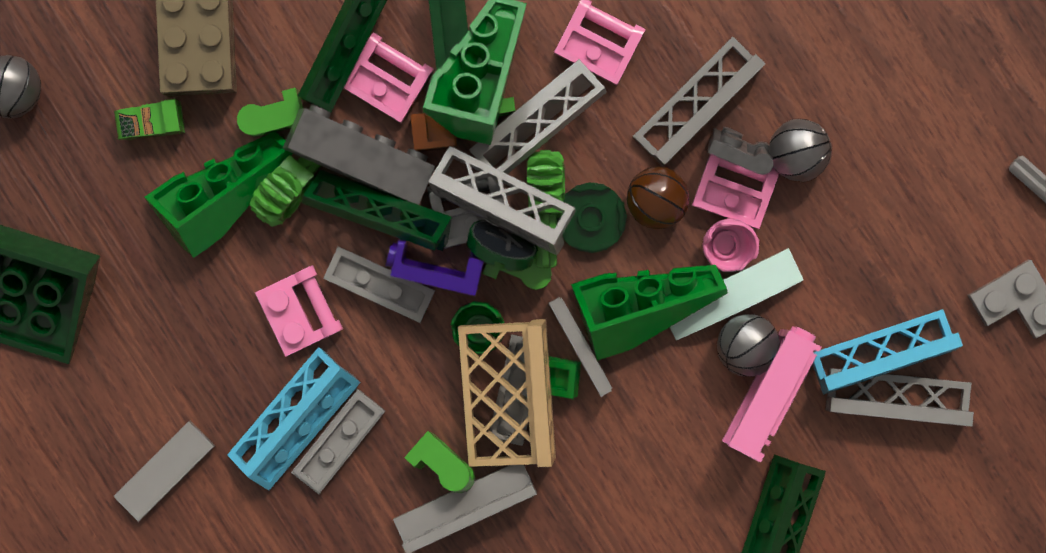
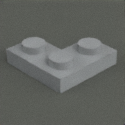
(1015, 290)

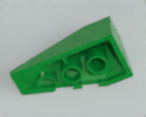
(472, 82)
(209, 202)
(633, 309)

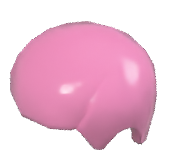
(730, 245)

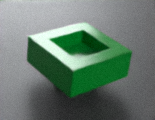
(564, 377)

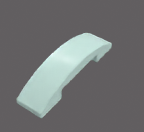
(744, 291)

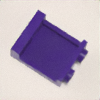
(432, 274)

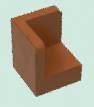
(430, 135)

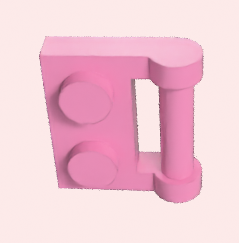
(597, 53)
(381, 88)
(733, 199)
(288, 316)

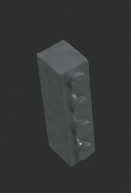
(357, 155)

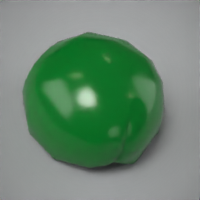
(473, 314)

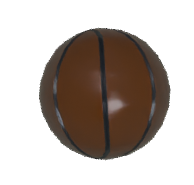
(657, 198)

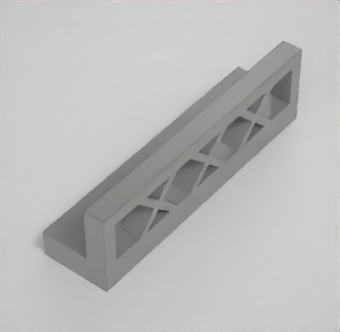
(713, 105)
(537, 114)
(496, 212)
(905, 411)
(459, 510)

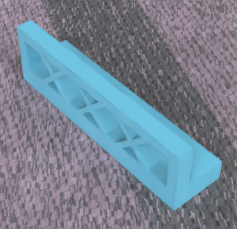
(893, 362)
(296, 423)

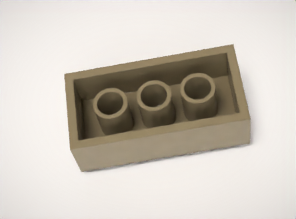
(196, 47)

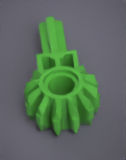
(547, 174)
(283, 190)

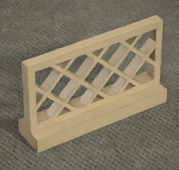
(537, 401)

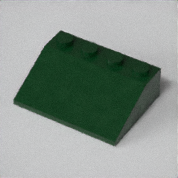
(43, 293)

